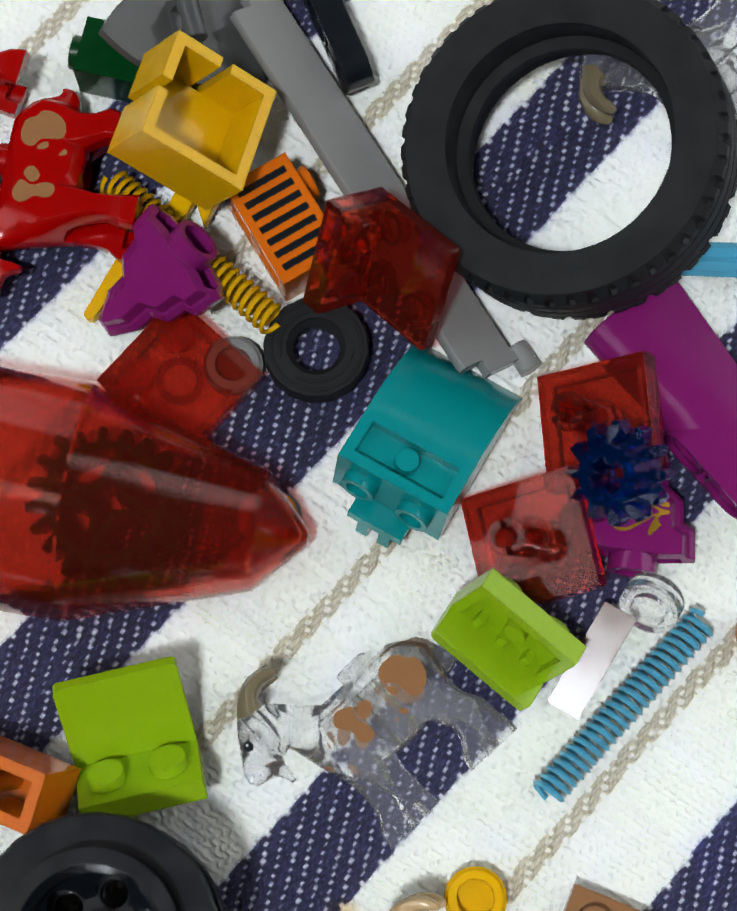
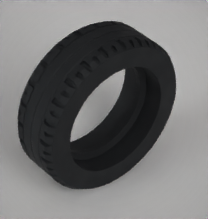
(479, 67)

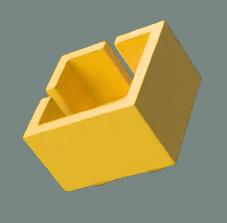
(189, 137)

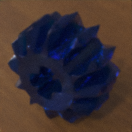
(613, 449)

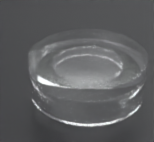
(653, 602)

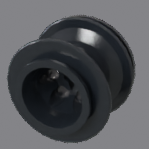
(91, 850)

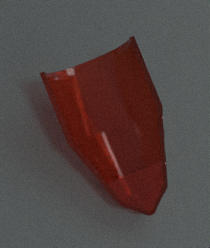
(125, 505)

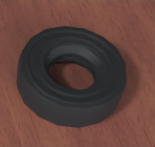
(324, 384)

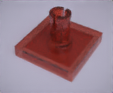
(594, 396)
(536, 536)

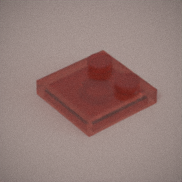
(184, 373)

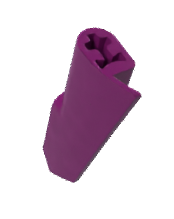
(693, 384)

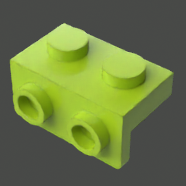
(506, 638)

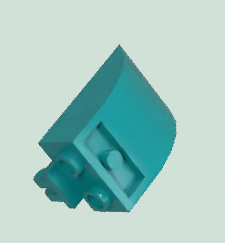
(420, 445)

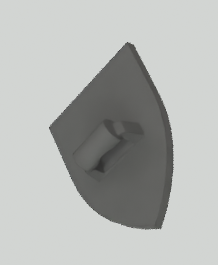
(142, 24)

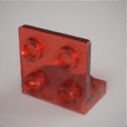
(386, 258)

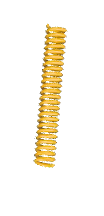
(245, 302)

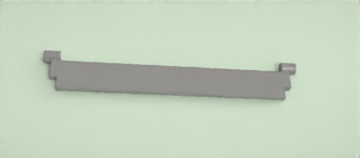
(359, 165)

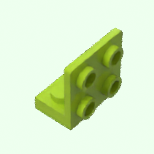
(132, 739)

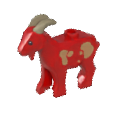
(49, 182)

